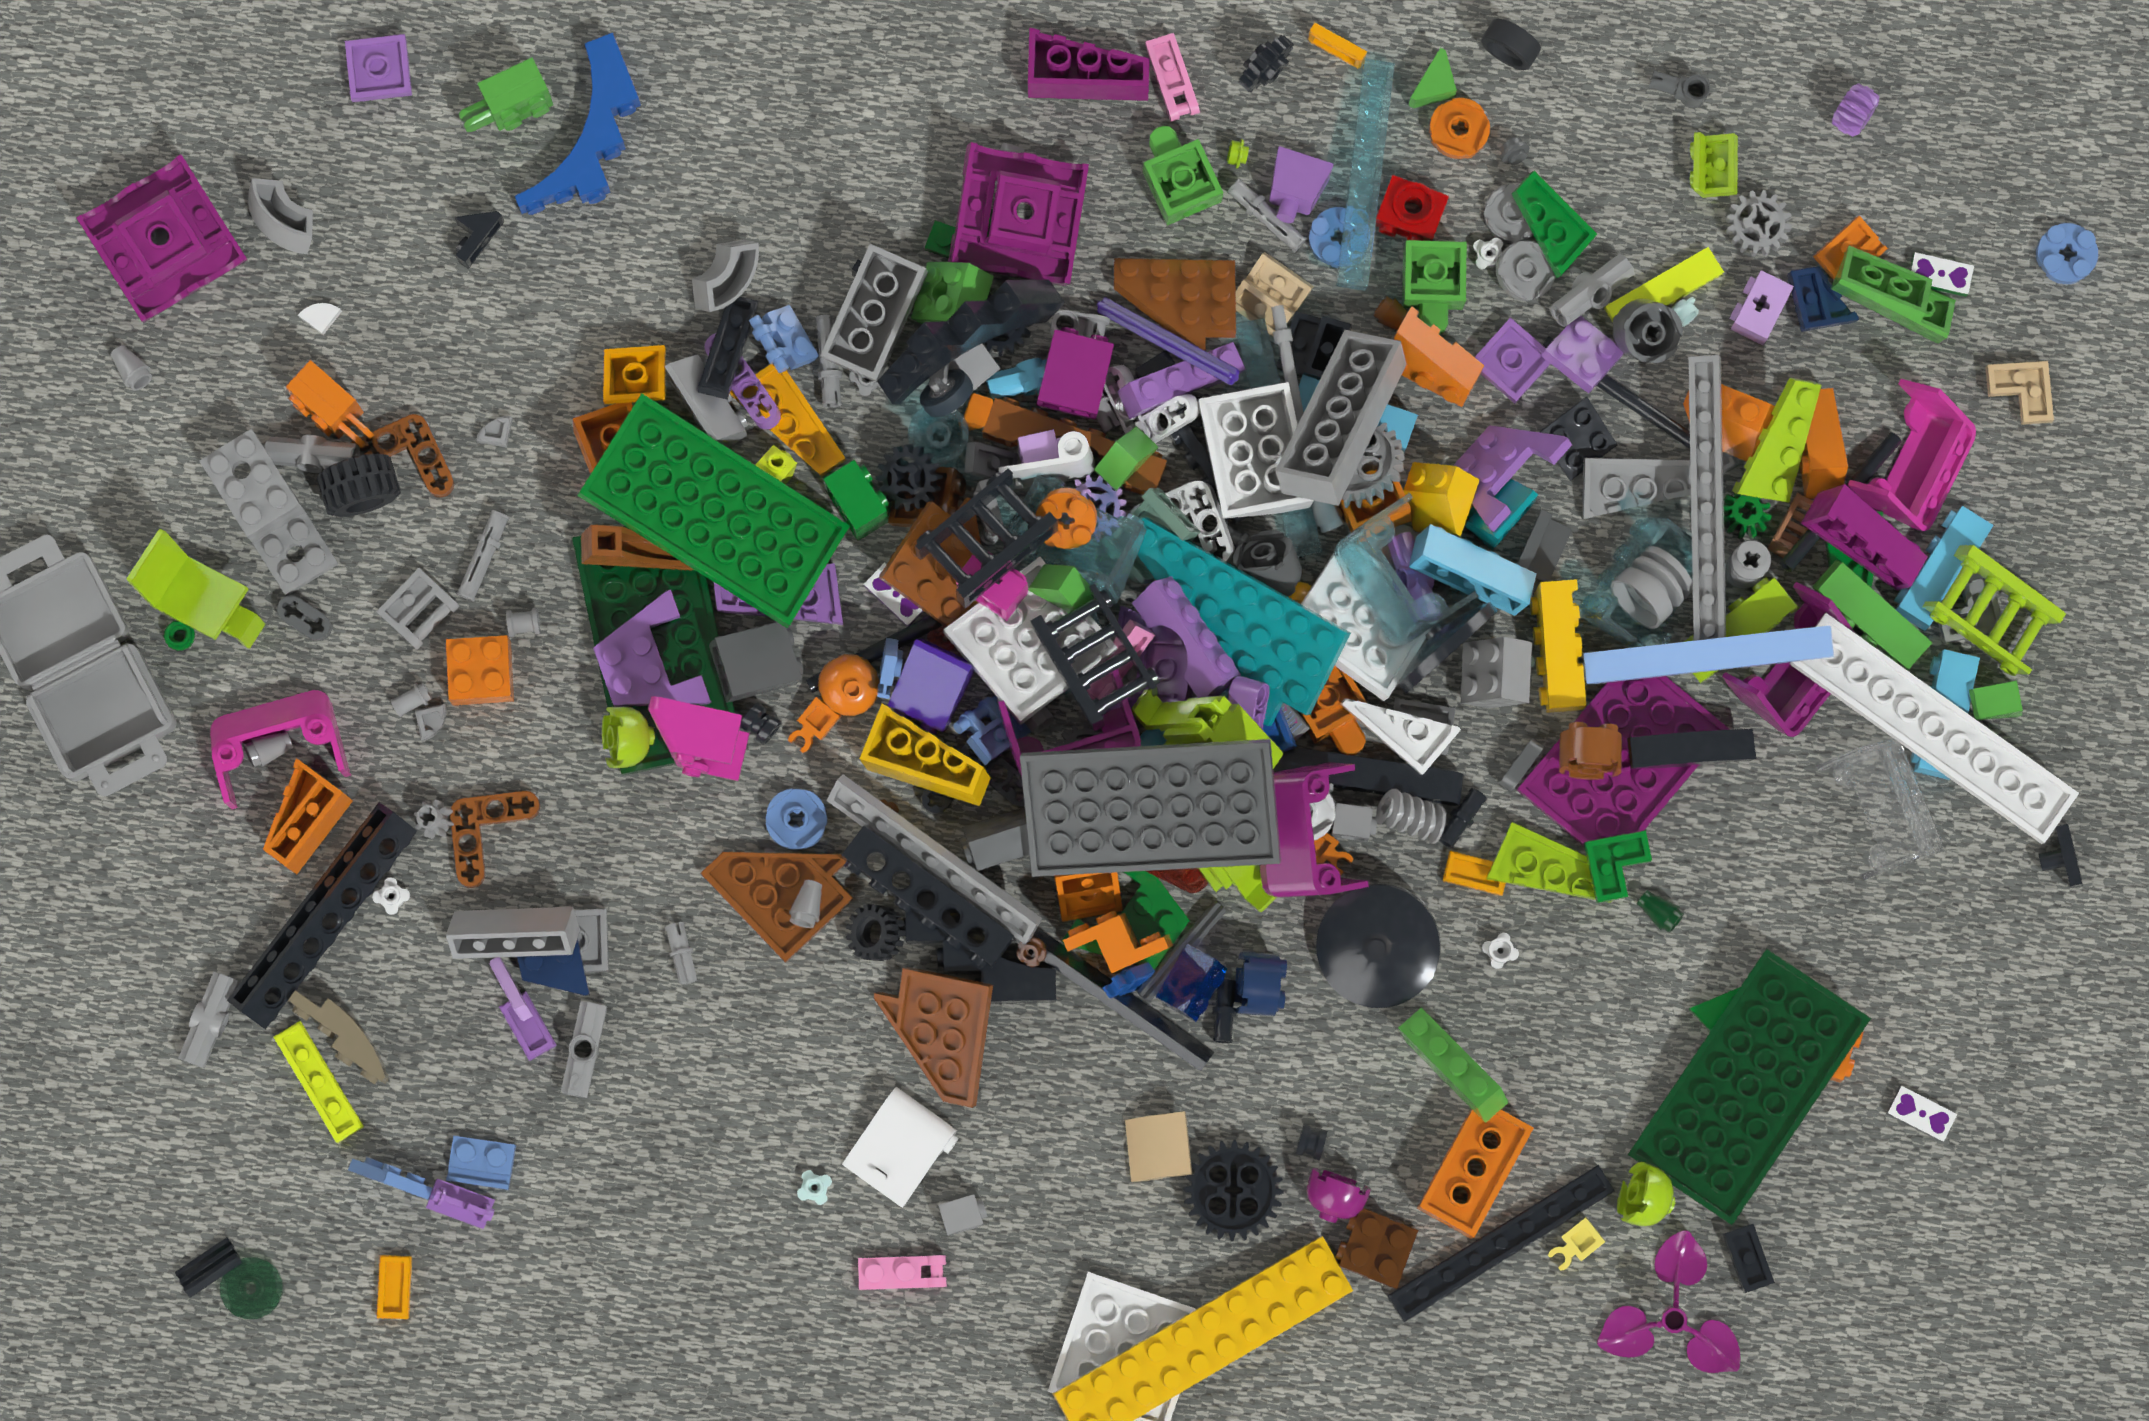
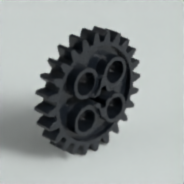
(1204, 1189)

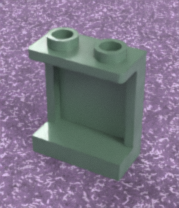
(1164, 512)

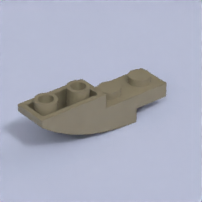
(352, 1041)

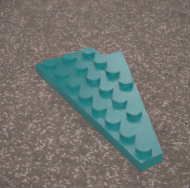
(1253, 623)

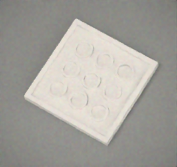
(1368, 652)
(1012, 656)
(1108, 1322)

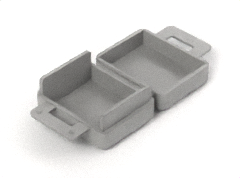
(89, 691)

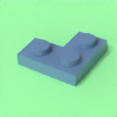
(391, 1176)

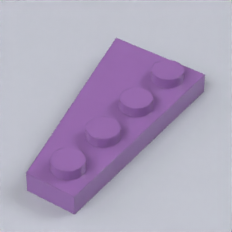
(820, 605)

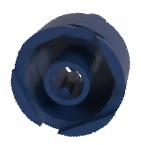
(1260, 984)

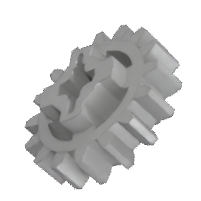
(1761, 235)

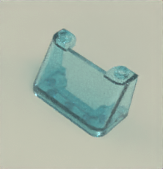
(1105, 558)

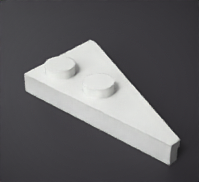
(1411, 737)

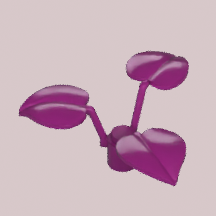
(1628, 1335)

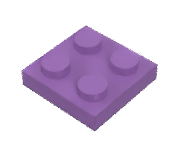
(378, 68)
(1583, 354)
(1512, 360)

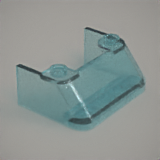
(1380, 586)

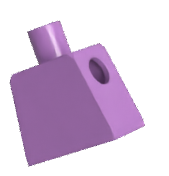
(1297, 183)

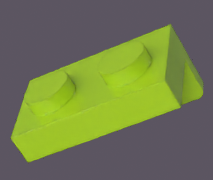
(1714, 164)

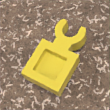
(1580, 1241)

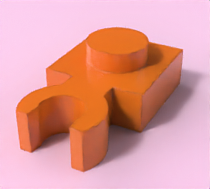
(816, 721)
(1326, 851)

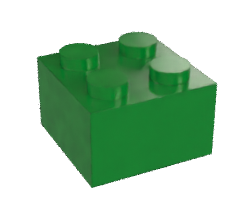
(856, 500)

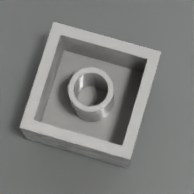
(1496, 672)

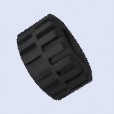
(358, 485)

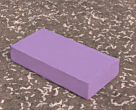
(510, 989)

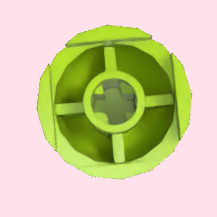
(626, 736)
(1647, 1196)

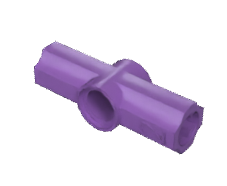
(1401, 551)

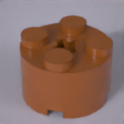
(1590, 751)

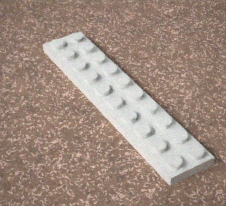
(1940, 733)

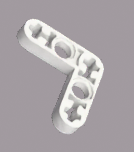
(1149, 421)
(1189, 507)

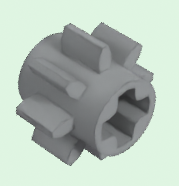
(442, 819)

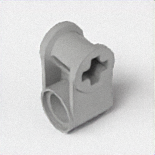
(1081, 322)

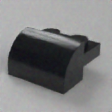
(1313, 343)

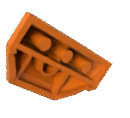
(1741, 421)

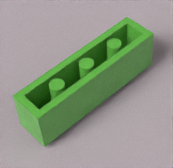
(1872, 615)
(1453, 1065)

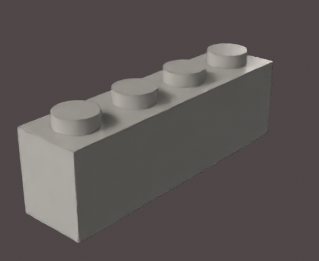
(513, 932)

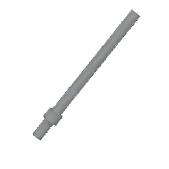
(1282, 337)

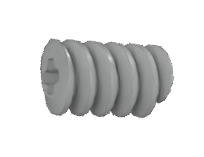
(1749, 553)
(1411, 814)

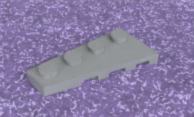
(1628, 483)

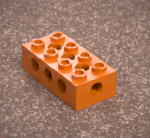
(1481, 1190)

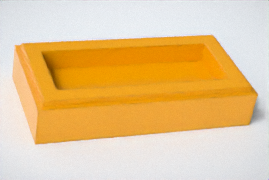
(1337, 45)
(1471, 873)
(394, 1287)

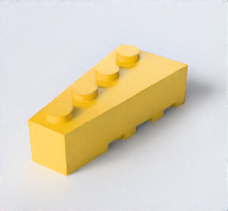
(1558, 646)

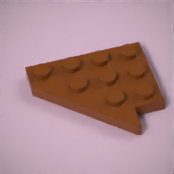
(1182, 295)
(926, 580)
(766, 886)
(943, 1028)

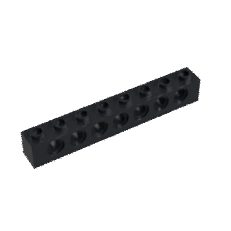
(308, 921)

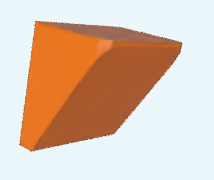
(977, 411)

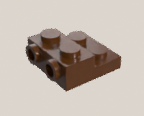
(947, 498)
(1376, 1248)

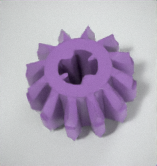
(1855, 110)

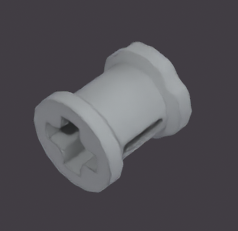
(523, 622)

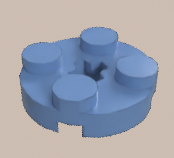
(1321, 233)
(2081, 243)
(796, 801)

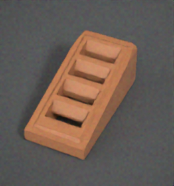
(1783, 541)

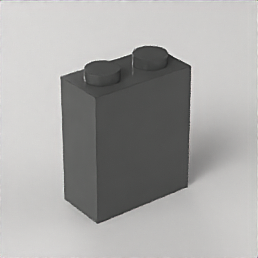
(756, 661)
(996, 839)

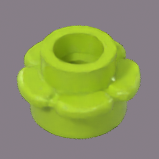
(1237, 153)

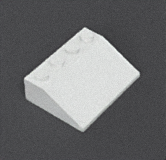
(1245, 444)

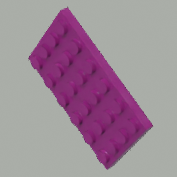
(1636, 796)

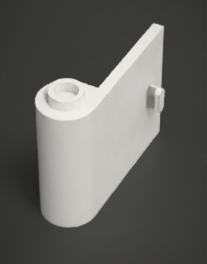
(1073, 463)
(901, 1143)

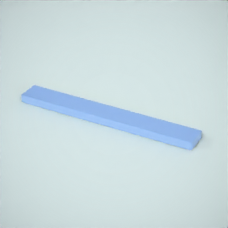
(1709, 655)

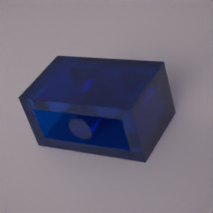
(1191, 983)

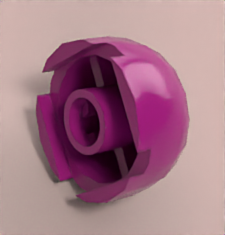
(1335, 1195)

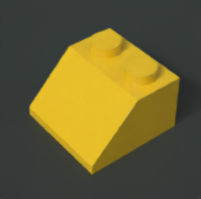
(1440, 496)

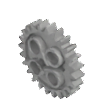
(1388, 467)

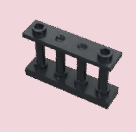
(992, 566)
(1079, 683)

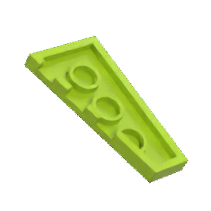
(1778, 456)
(1541, 864)

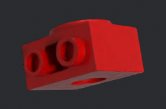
(1394, 218)

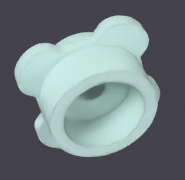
(1686, 310)
(806, 1191)

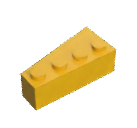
(919, 758)

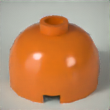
(848, 685)

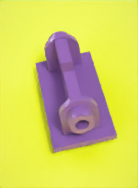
(460, 1204)

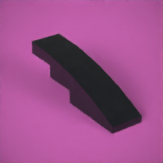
(1691, 748)

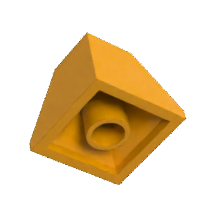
(634, 372)

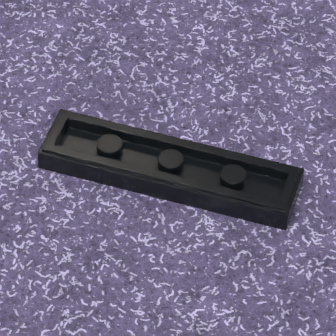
(727, 348)

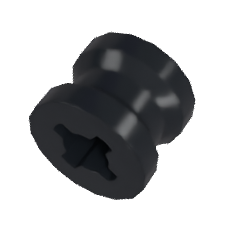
(1311, 1142)

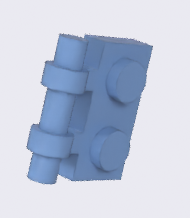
(789, 337)
(988, 740)

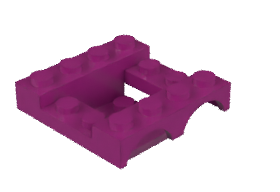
(1015, 246)
(164, 274)

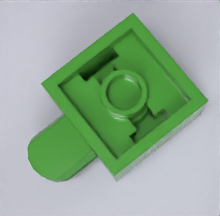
(509, 98)
(1180, 176)
(1434, 279)
(948, 288)

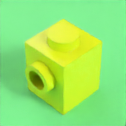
(778, 464)

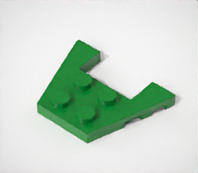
(1148, 912)

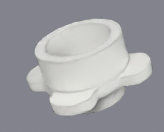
(1482, 247)
(400, 896)
(1509, 952)

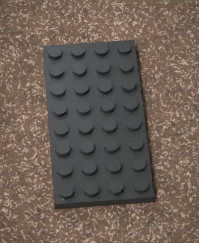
(1151, 808)

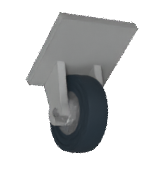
(956, 381)

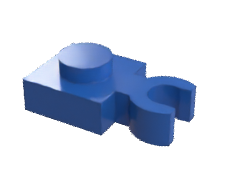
(1129, 980)

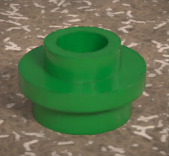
(169, 636)

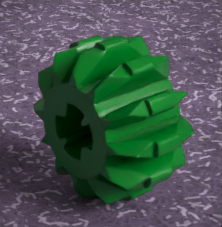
(1754, 521)

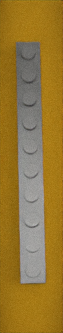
(1707, 497)

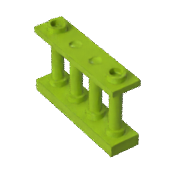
(2020, 596)

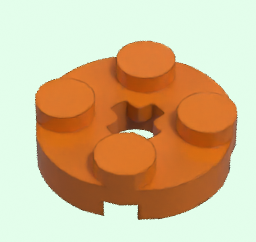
(1450, 114)
(1077, 507)

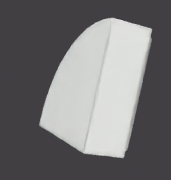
(320, 316)

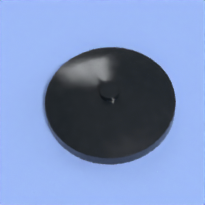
(1444, 642)
(1378, 946)

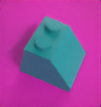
(1519, 501)

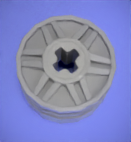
(1652, 587)

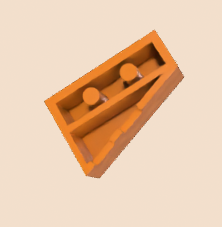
(1435, 362)
(1824, 453)
(305, 817)

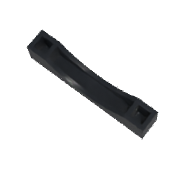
(1196, 454)

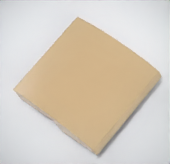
(1270, 286)
(1158, 1146)

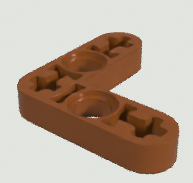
(404, 441)
(480, 818)

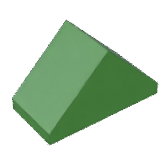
(1436, 83)
(1125, 457)
(1061, 587)
(1996, 701)

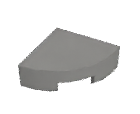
(496, 432)
(430, 720)

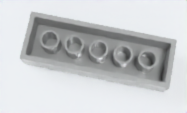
(1341, 417)

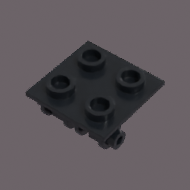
(1585, 432)

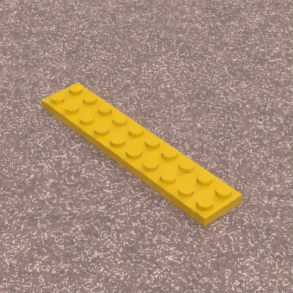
(1207, 1338)

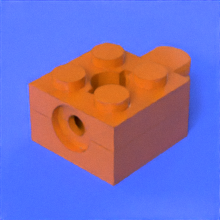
(328, 403)
(1332, 719)

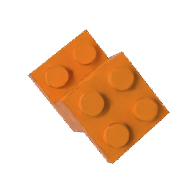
(1087, 895)
(1117, 941)

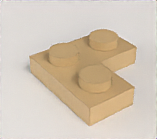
(2027, 381)

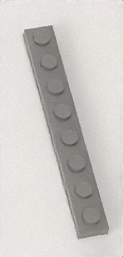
(934, 858)

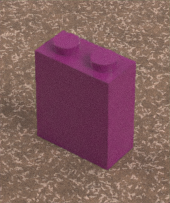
(1075, 373)

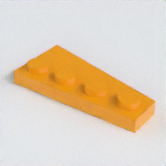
(798, 424)

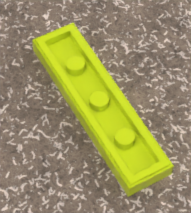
(1673, 283)
(318, 1082)

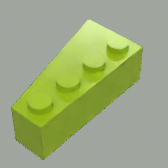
(1756, 614)

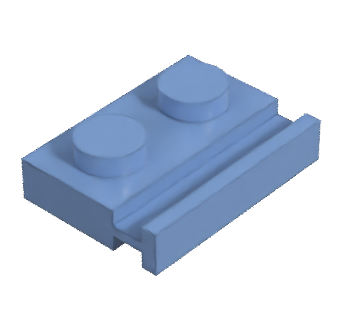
(890, 667)
(481, 1162)

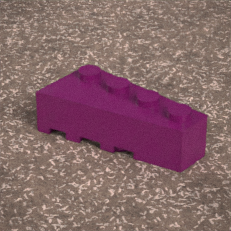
(1083, 71)
(1864, 536)

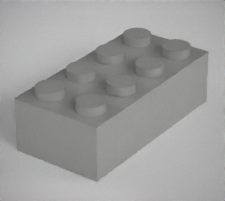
(874, 313)

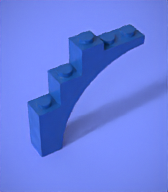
(581, 171)

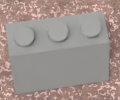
(710, 413)

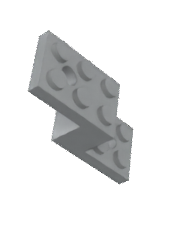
(268, 512)

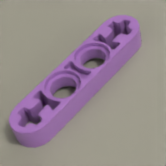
(741, 382)

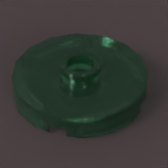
(267, 1294)

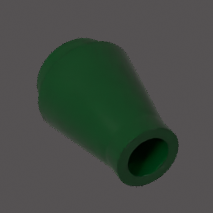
(1660, 911)

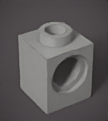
(1353, 822)
(962, 1214)

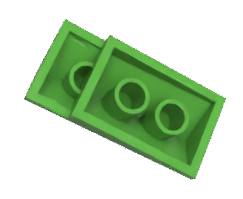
(1895, 294)

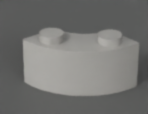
(279, 216)
(727, 276)

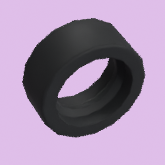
(1511, 44)

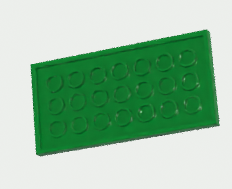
(714, 510)

